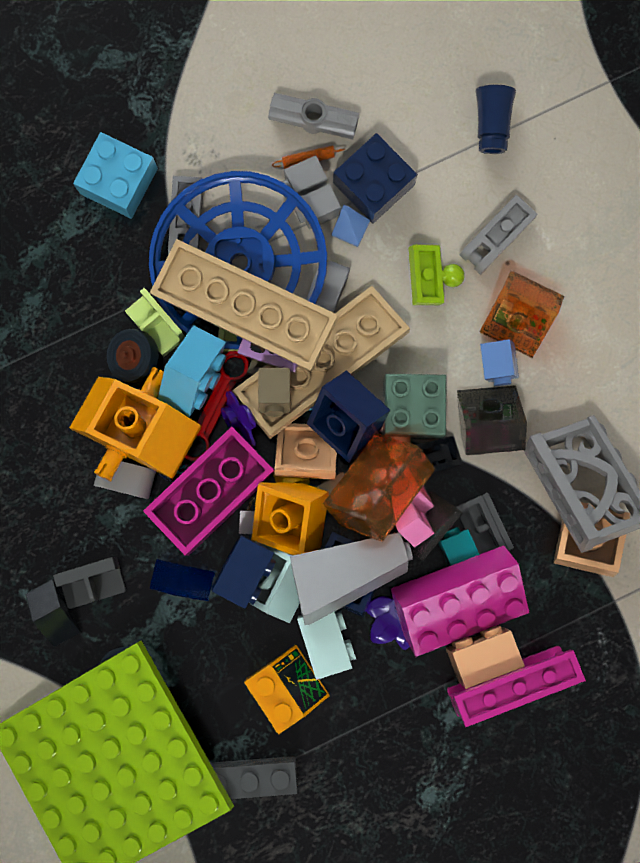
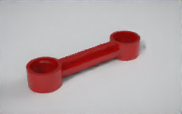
(217, 401)

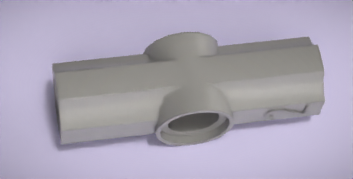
(332, 119)

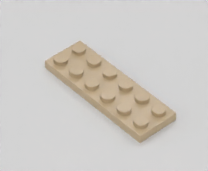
(244, 305)
(361, 334)

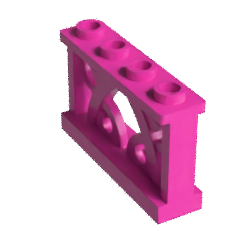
(542, 675)

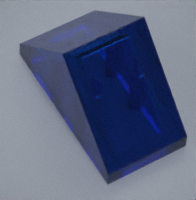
(182, 580)

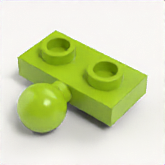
(428, 276)

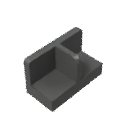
(91, 582)

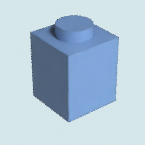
(499, 362)

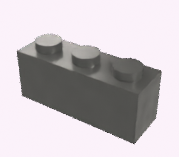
(258, 777)

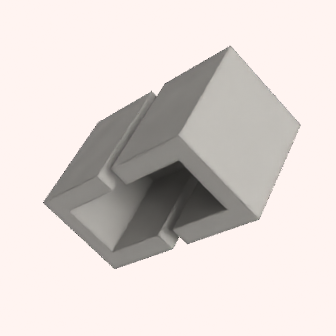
(309, 182)

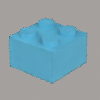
(115, 175)
(192, 371)

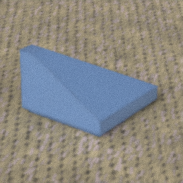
(350, 226)

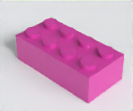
(209, 491)
(460, 600)

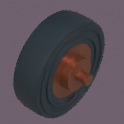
(132, 355)

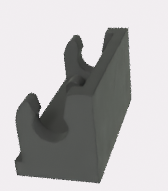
(484, 524)

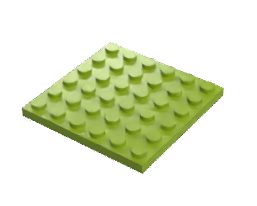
(112, 764)

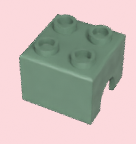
(415, 405)

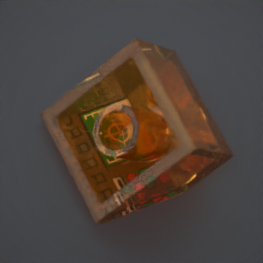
(522, 313)

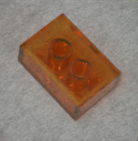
(379, 486)

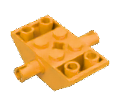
(158, 432)

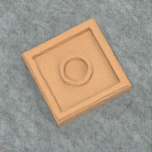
(303, 454)

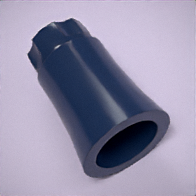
(494, 117)

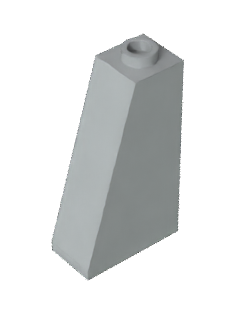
(346, 572)

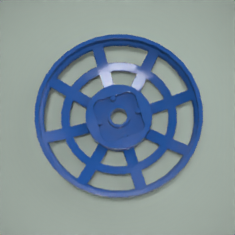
(240, 239)

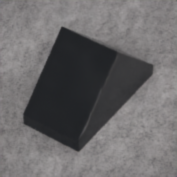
(442, 453)
(51, 613)

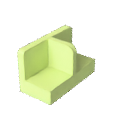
(154, 320)

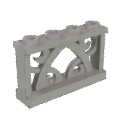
(602, 459)

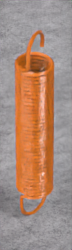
(321, 153)

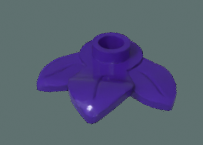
(239, 417)
(386, 623)

